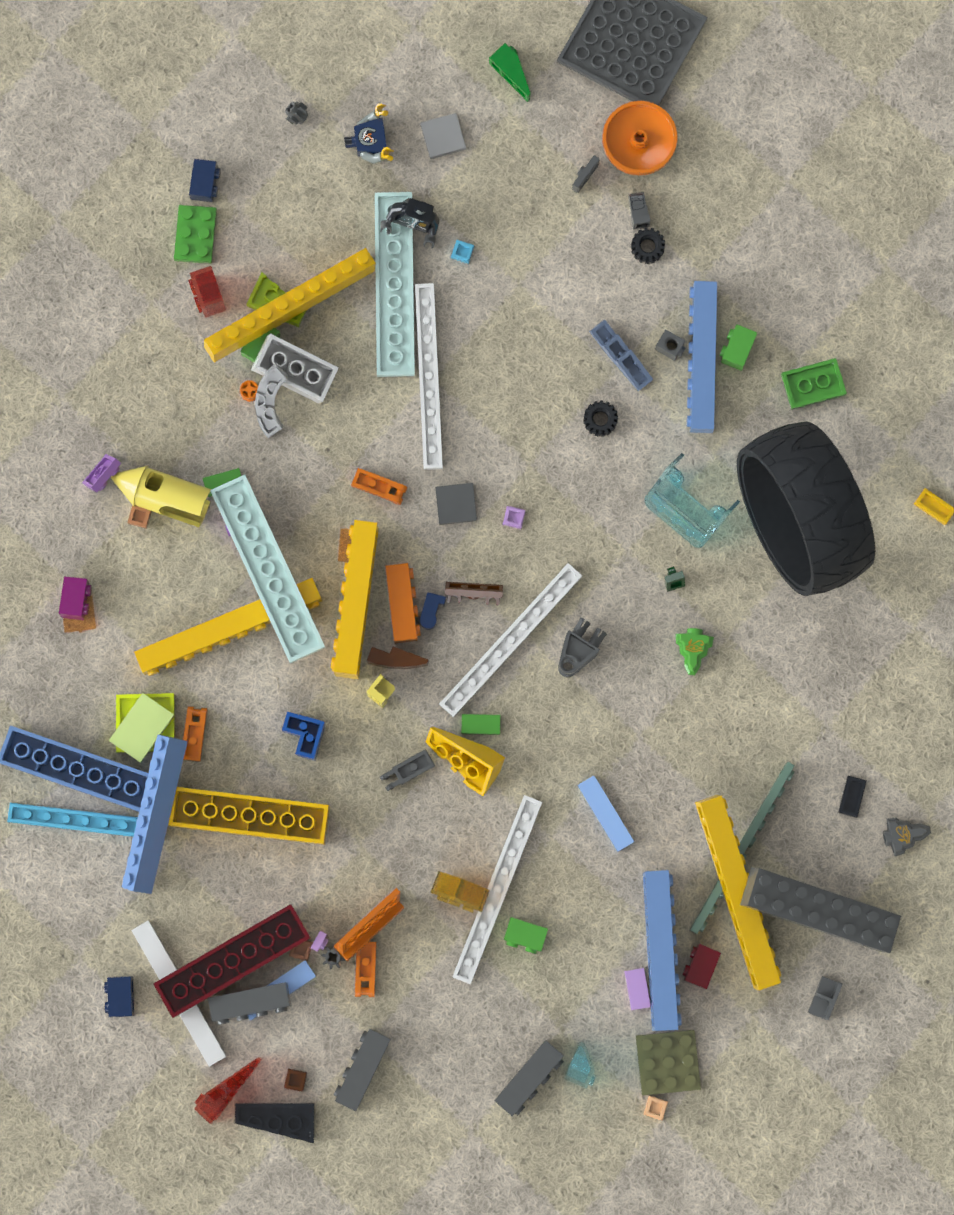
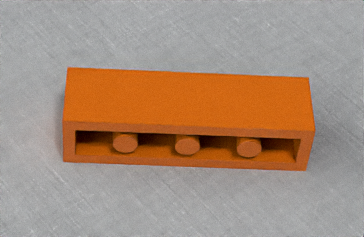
(401, 603)

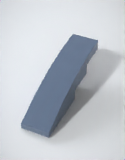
(621, 355)

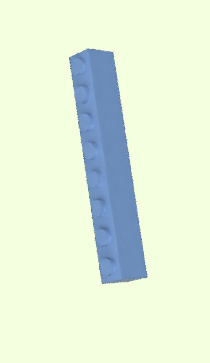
(703, 357)
(154, 814)

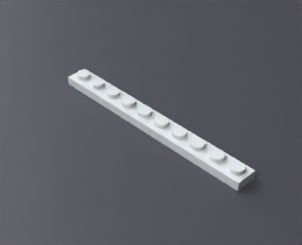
(428, 376)
(510, 640)
(498, 888)

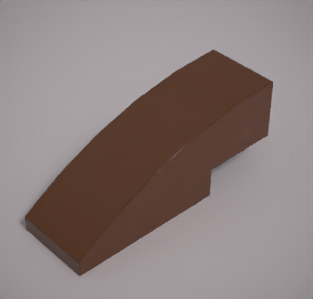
(395, 659)

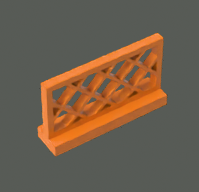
(370, 925)

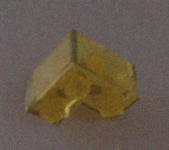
(459, 892)

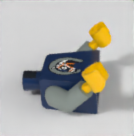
(370, 137)

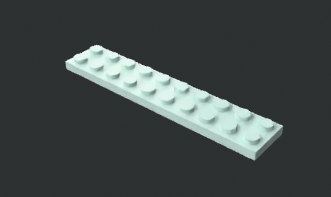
(394, 292)
(267, 569)

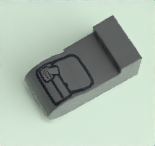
(638, 210)

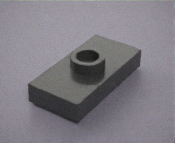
(585, 173)

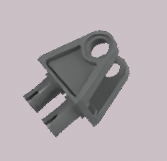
(577, 650)

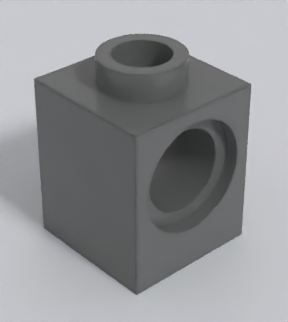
(668, 337)

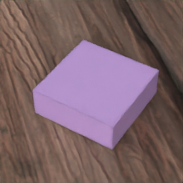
(514, 517)

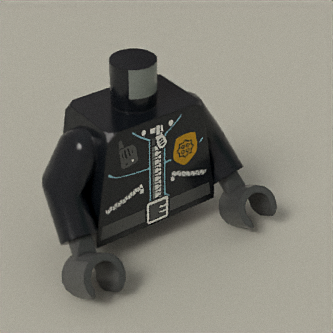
(414, 215)

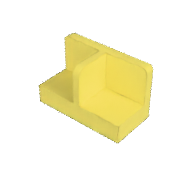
(380, 691)

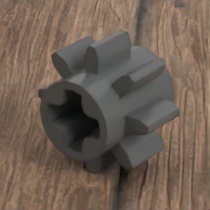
(296, 113)
(327, 956)

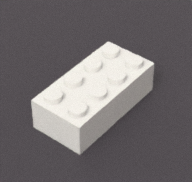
(306, 372)

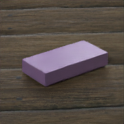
(637, 989)

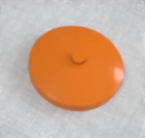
(639, 138)

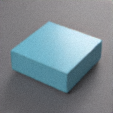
(462, 251)

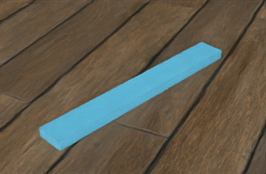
(72, 819)

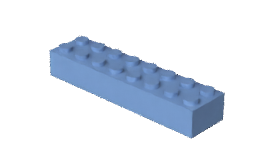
(73, 768)
(660, 950)

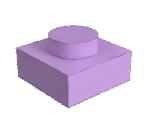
(320, 941)

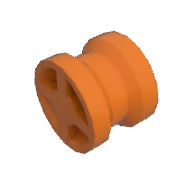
(248, 386)

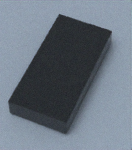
(852, 796)

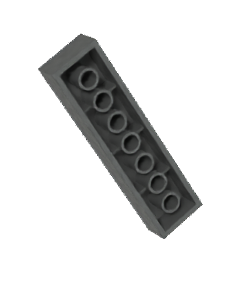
(820, 910)

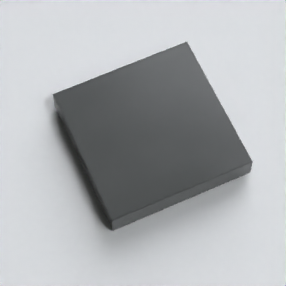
(456, 503)

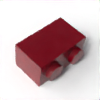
(701, 966)

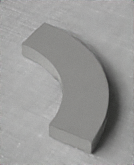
(265, 400)

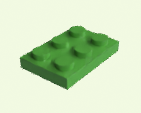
(195, 234)
(813, 383)

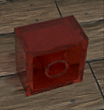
(208, 294)

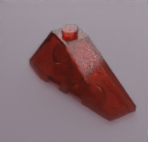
(217, 1099)

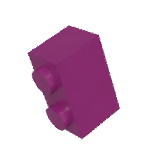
(74, 598)

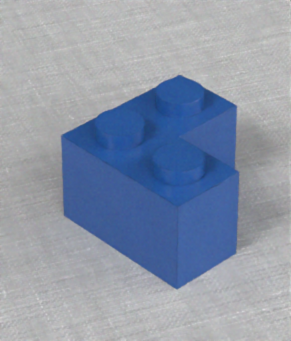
(308, 730)

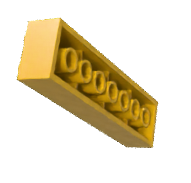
(356, 599)
(249, 816)

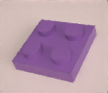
(97, 478)

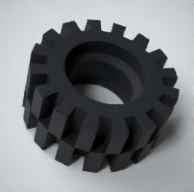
(648, 235)
(600, 429)

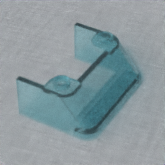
(682, 510)

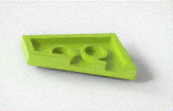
(265, 292)

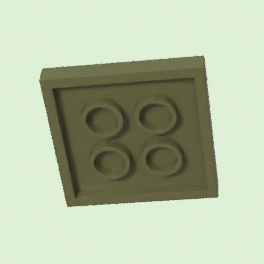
(668, 1062)

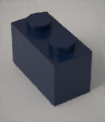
(204, 180)
(120, 996)

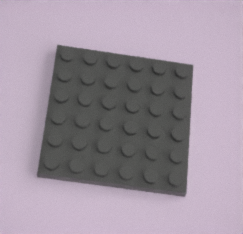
(632, 45)

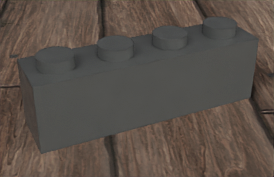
(249, 1002)
(362, 1070)
(528, 1078)

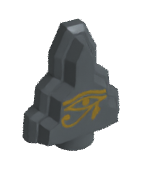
(903, 834)

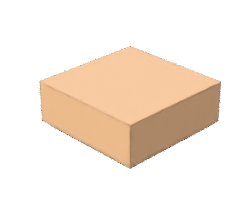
(655, 1108)

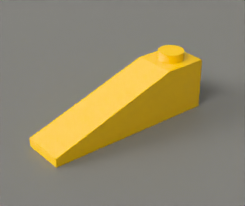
(472, 760)

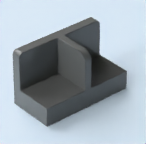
(825, 998)

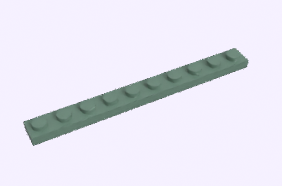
(747, 841)

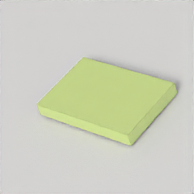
(140, 727)

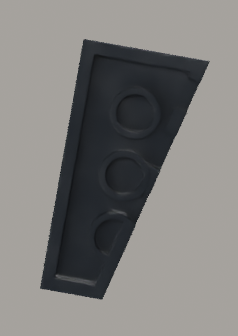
(285, 1119)

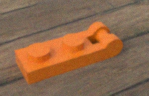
(378, 486)
(194, 733)
(366, 969)

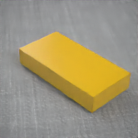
(934, 506)

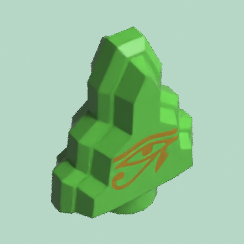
(693, 648)

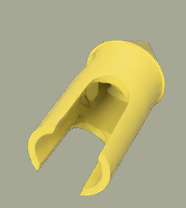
(164, 494)

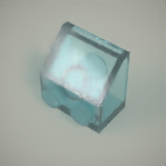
(581, 1068)

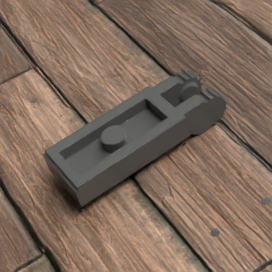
(409, 769)

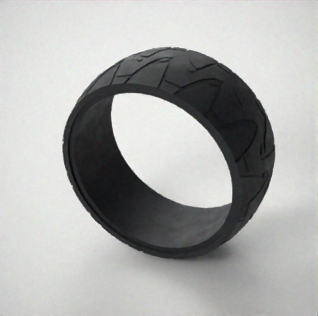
(806, 508)

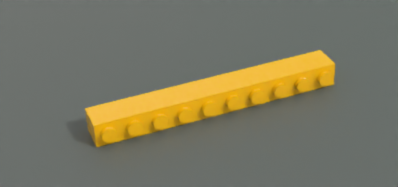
(289, 305)
(214, 632)
(733, 879)

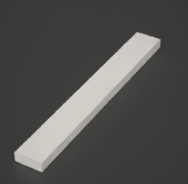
(192, 1017)

